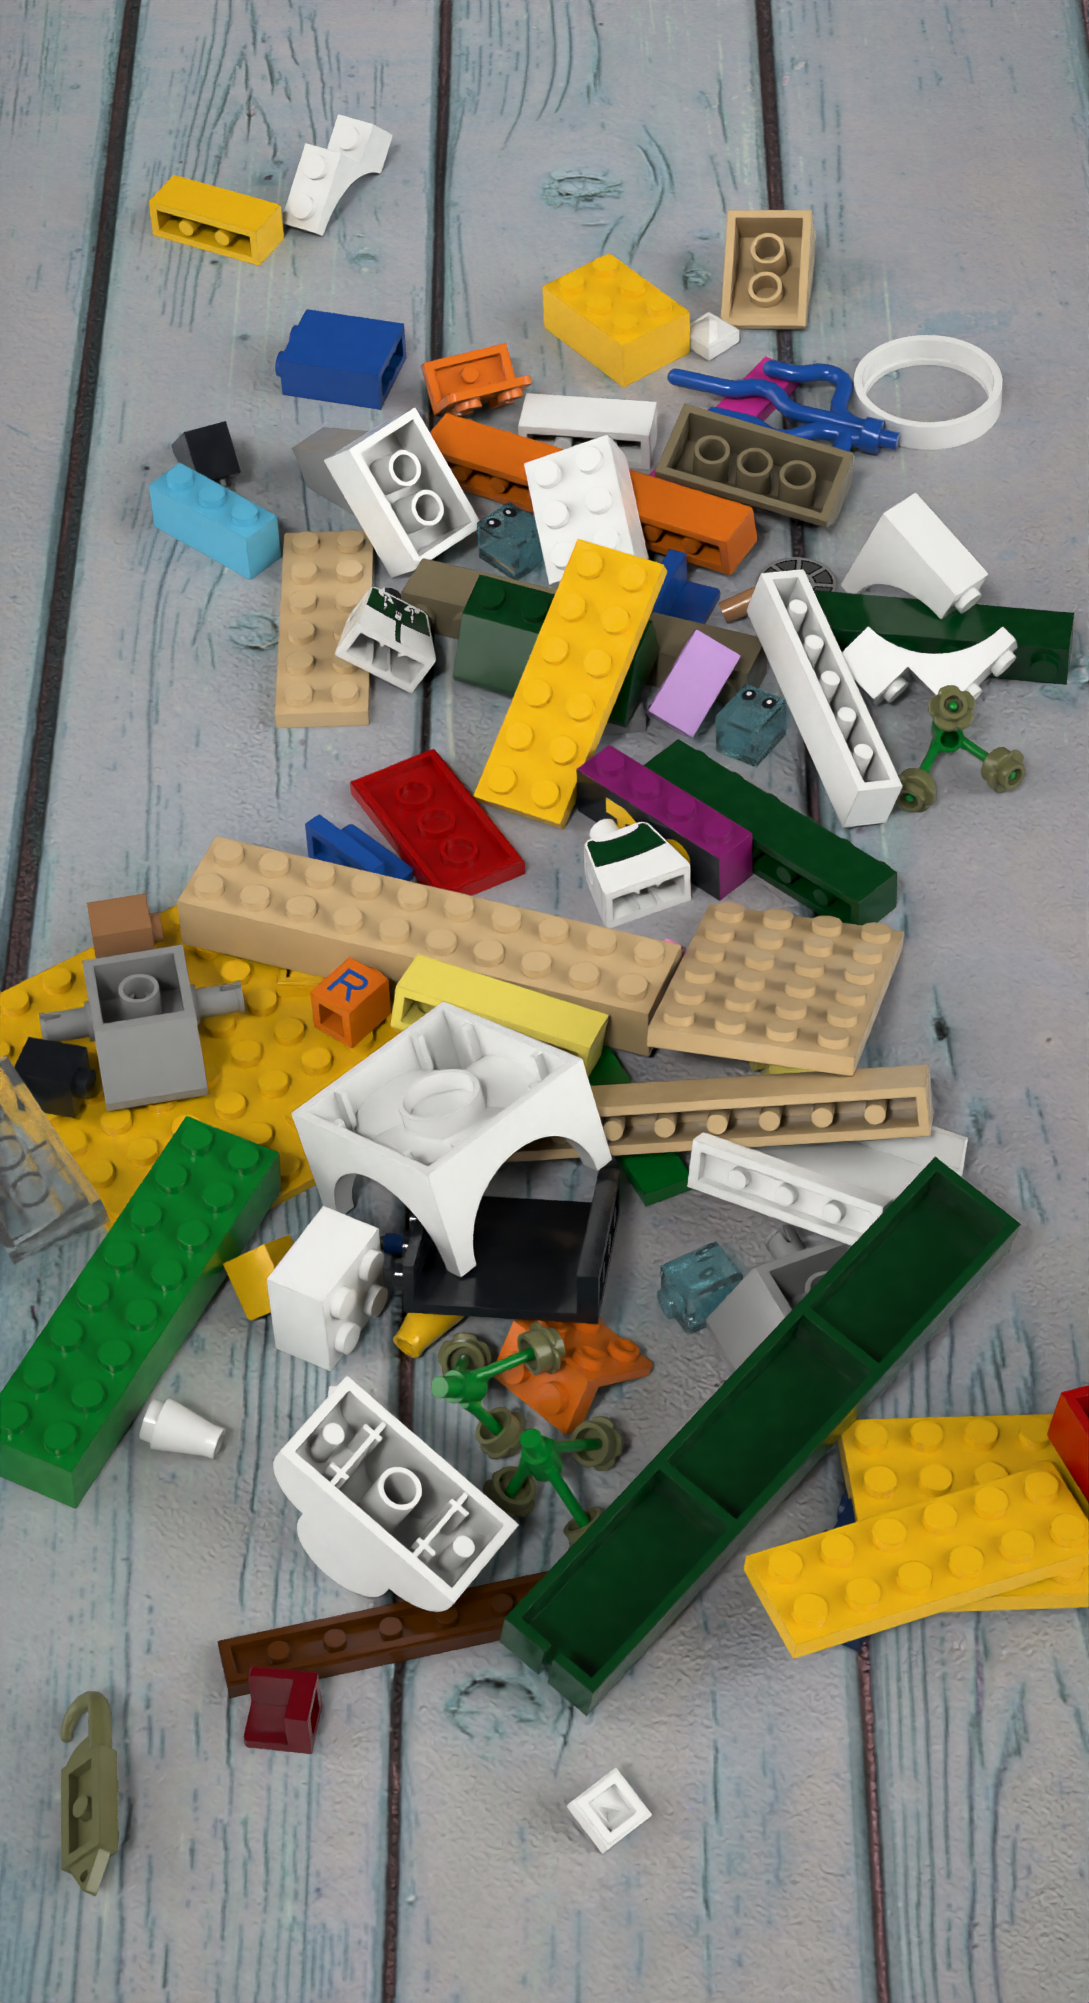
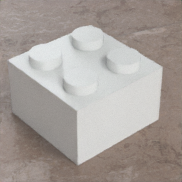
(327, 1288)

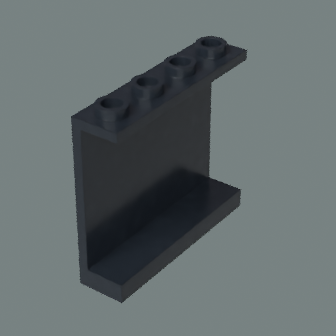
(530, 1260)

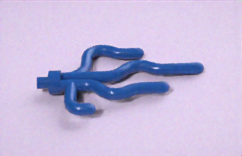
(833, 425)

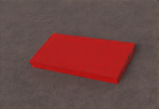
(437, 825)

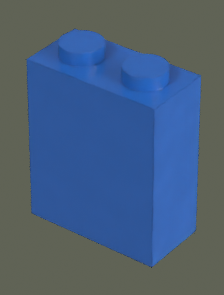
(342, 359)

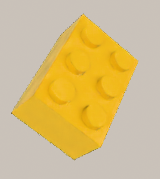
(616, 319)

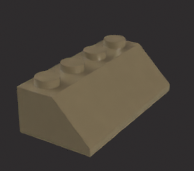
(757, 466)

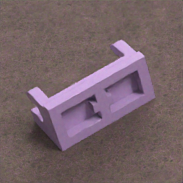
(692, 684)

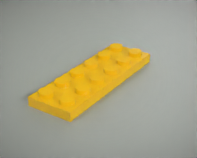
(570, 683)
(920, 1560)

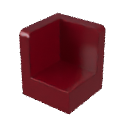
(283, 1710)

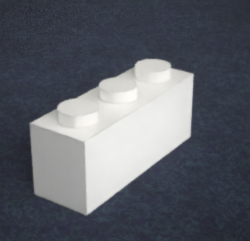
(575, 420)

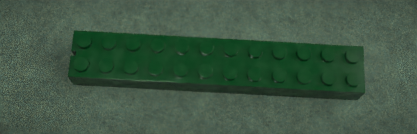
(758, 1436)

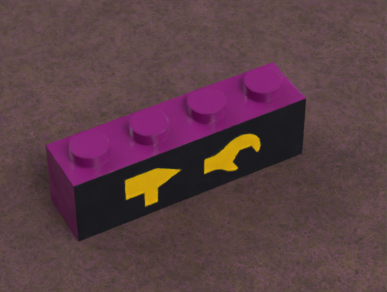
(630, 793)

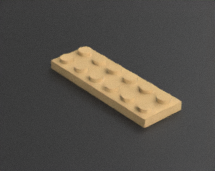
(319, 589)

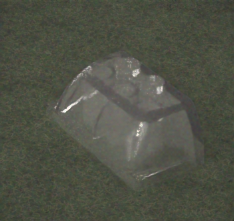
(41, 1185)

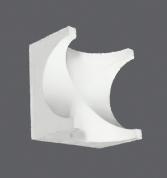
(441, 1117)

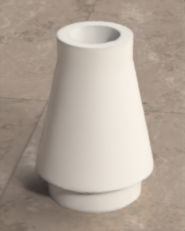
(179, 1430)

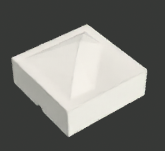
(712, 336)
(609, 1810)

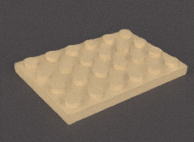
(777, 989)

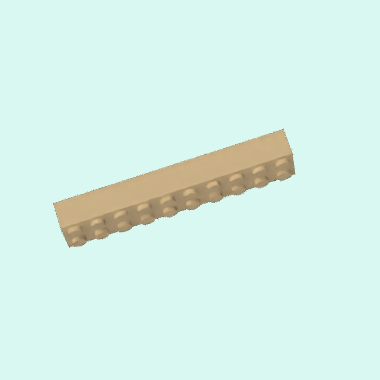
(321, 913)

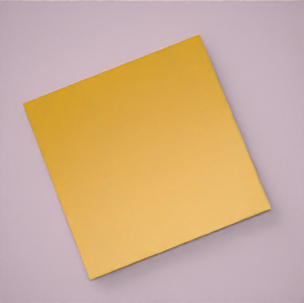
(254, 1066)

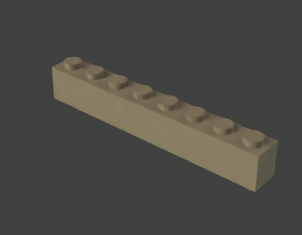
(444, 590)

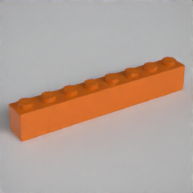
(672, 516)

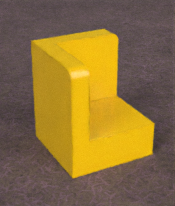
(250, 1274)

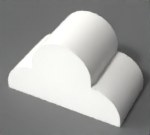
(385, 1505)

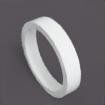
(931, 351)

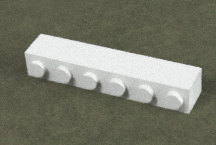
(824, 698)

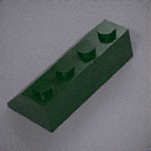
(500, 633)

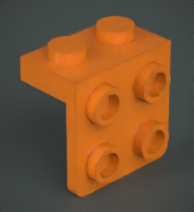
(472, 379)
(591, 1360)

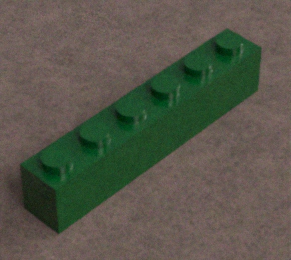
(1040, 635)
(786, 845)

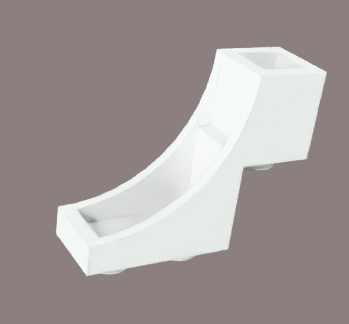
(327, 173)
(882, 667)

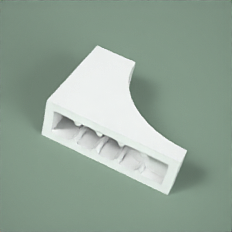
(919, 556)

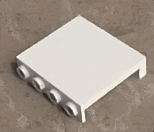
(820, 1186)

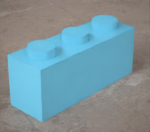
(215, 521)

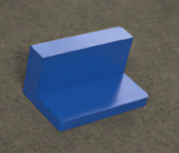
(684, 598)
(352, 849)

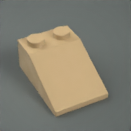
(768, 268)

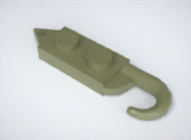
(89, 1794)

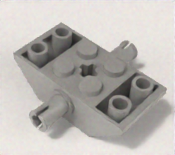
(144, 1025)
(771, 1294)

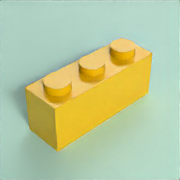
(216, 220)

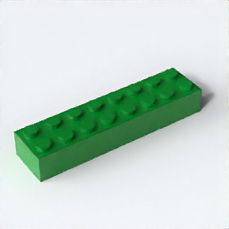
(132, 1309)

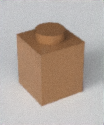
(123, 926)

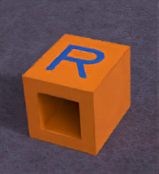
(351, 1002)

